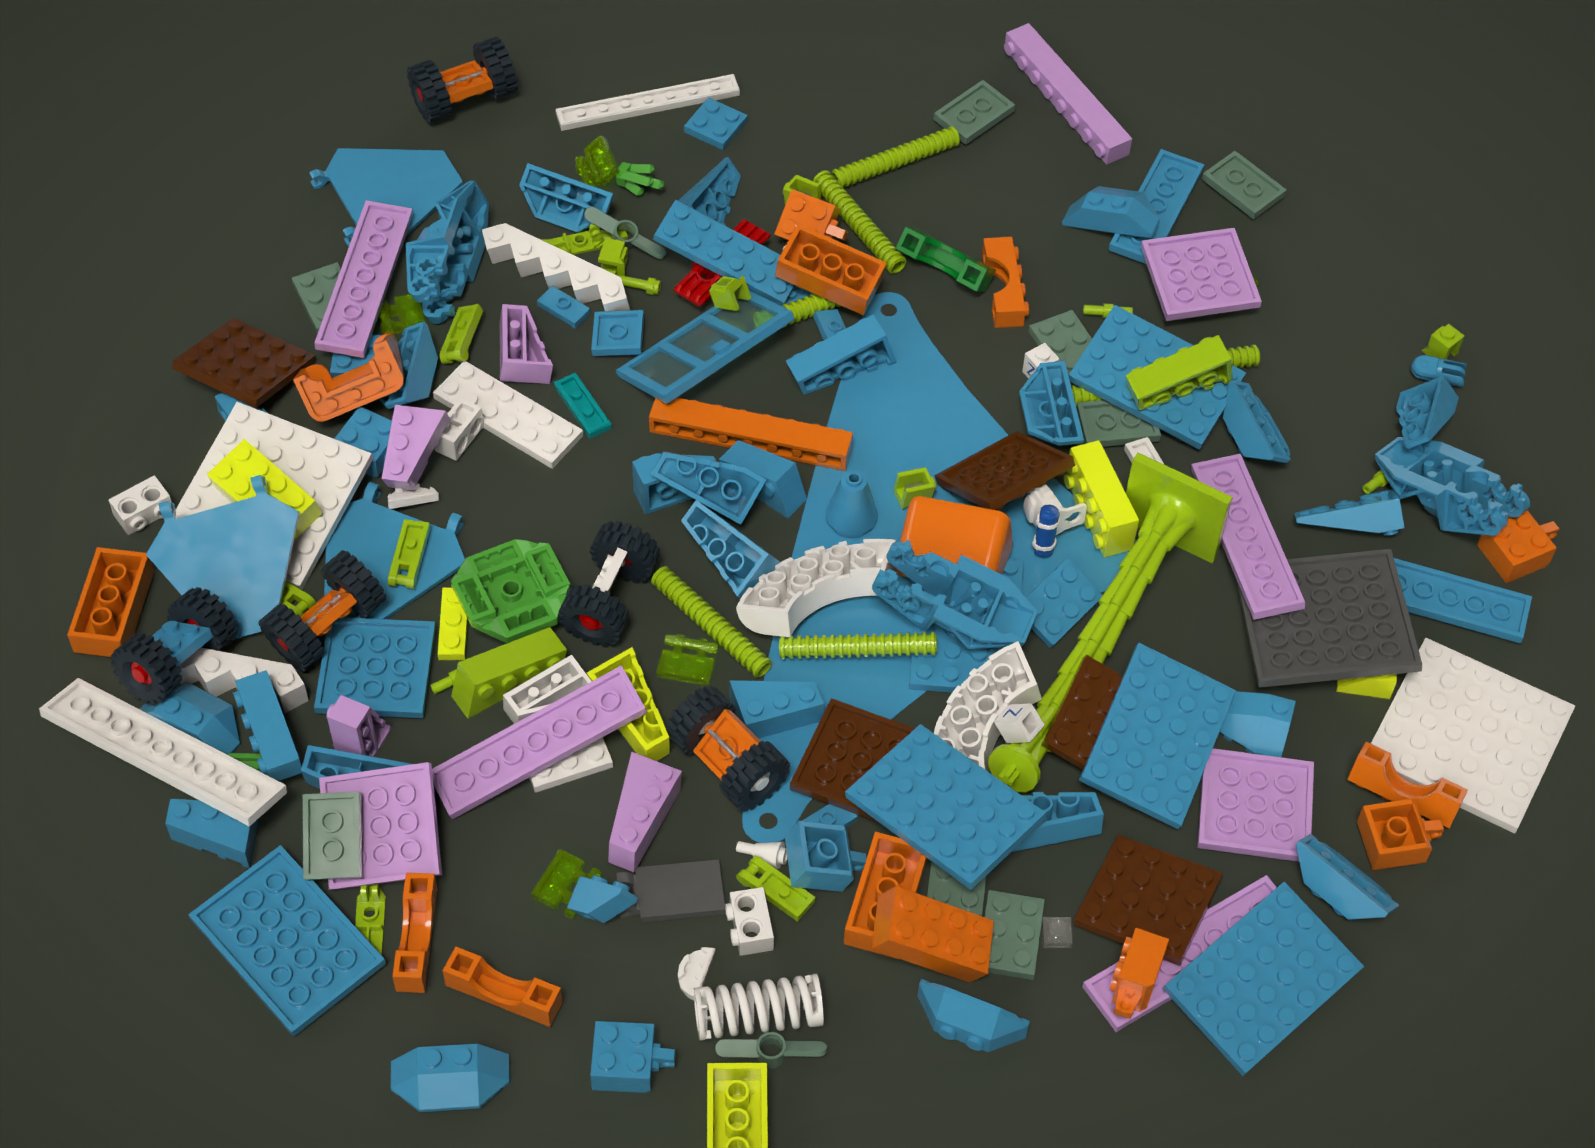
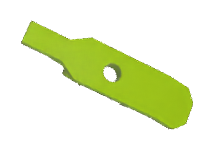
(591, 239)
(372, 928)

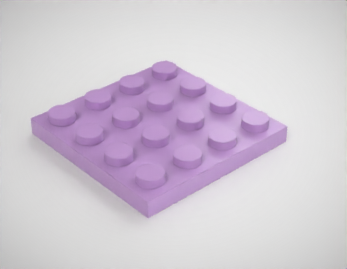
(1200, 274)
(1255, 804)
(395, 820)

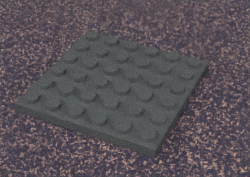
(1349, 627)

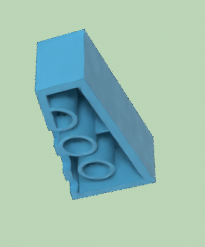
(841, 356)
(730, 550)
(267, 725)
(328, 762)
(1067, 818)

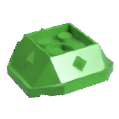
(518, 568)

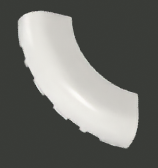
(811, 582)
(981, 698)

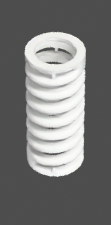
(810, 994)

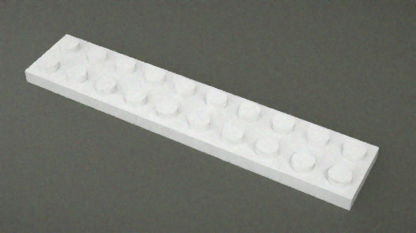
(164, 751)

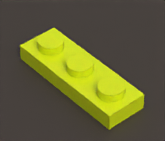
(452, 628)

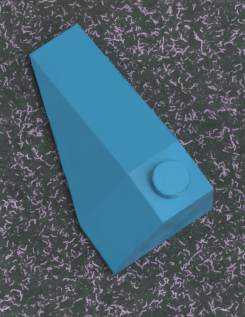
(714, 191)
(1425, 410)
(716, 484)
(1373, 513)
(1258, 722)

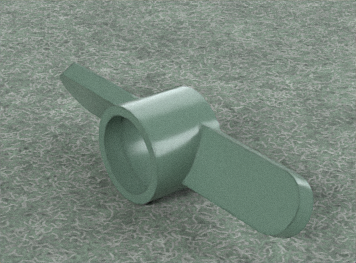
(613, 226)
(752, 1048)

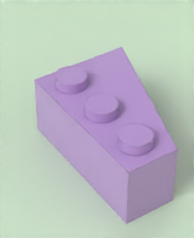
(520, 348)
(410, 444)
(356, 727)

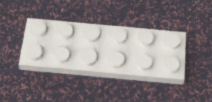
(511, 414)

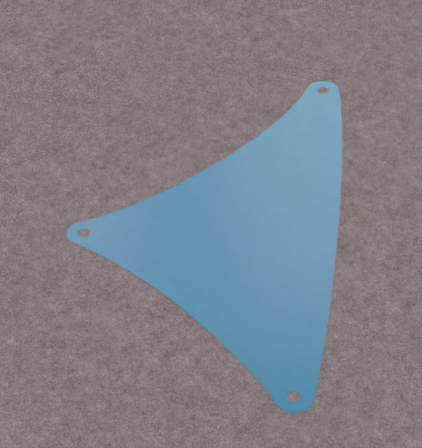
(900, 422)

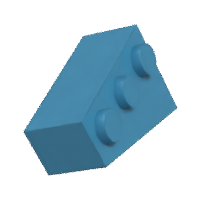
(783, 484)
(776, 705)
(211, 830)

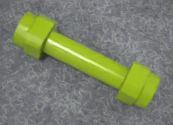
(651, 286)

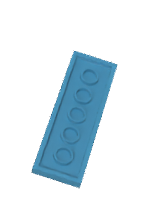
(1168, 190)
(722, 251)
(1464, 601)

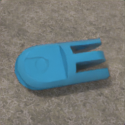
(1431, 367)

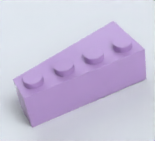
(643, 805)

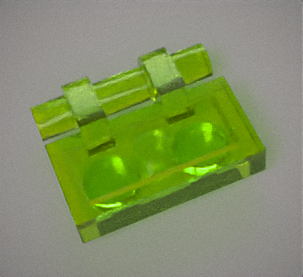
(600, 160)
(406, 309)
(684, 666)
(558, 880)

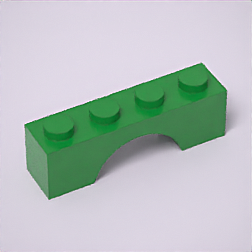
(941, 255)

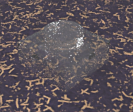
(1057, 932)

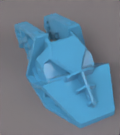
(448, 251)
(1452, 486)
(982, 607)

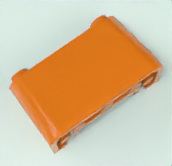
(334, 396)
(958, 530)

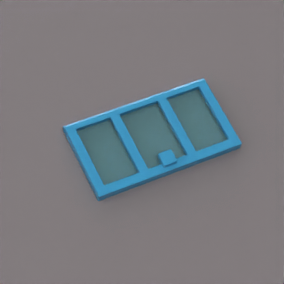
(703, 347)

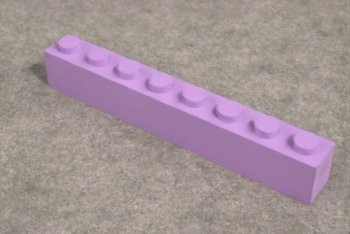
(1068, 94)

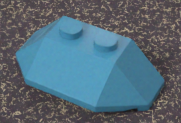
(561, 198)
(1113, 212)
(418, 366)
(1050, 405)
(1253, 425)
(199, 716)
(1341, 882)
(970, 1019)
(449, 1076)

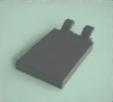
(675, 891)

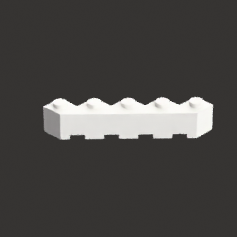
(558, 266)
(220, 669)

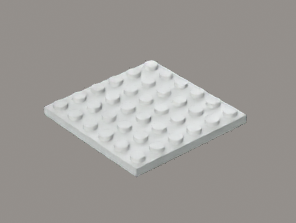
(315, 462)
(1473, 730)

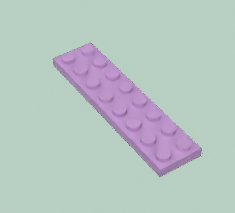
(364, 279)
(1251, 540)
(537, 742)
(1214, 924)

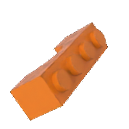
(1007, 304)
(1376, 773)
(415, 944)
(476, 978)

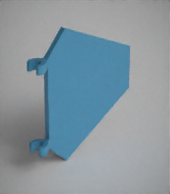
(389, 177)
(372, 537)
(232, 552)

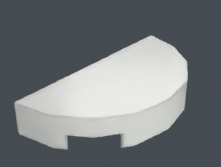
(406, 497)
(694, 970)

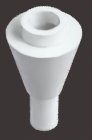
(771, 852)

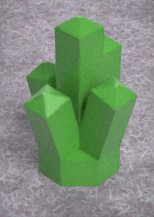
(632, 175)

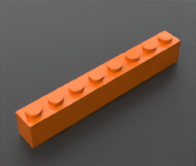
(726, 426)

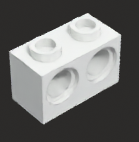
(462, 429)
(139, 505)
(752, 921)

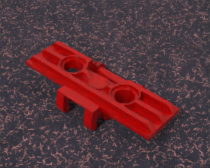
(696, 288)

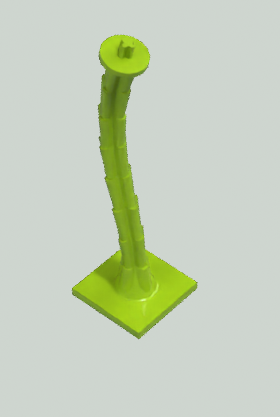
(1170, 514)

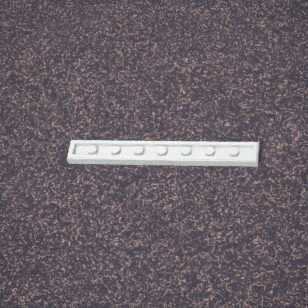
(647, 102)

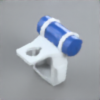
(1049, 518)

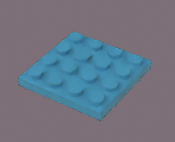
(377, 665)

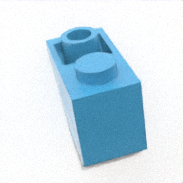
(600, 900)

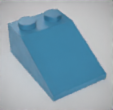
(651, 491)

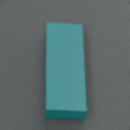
(582, 405)

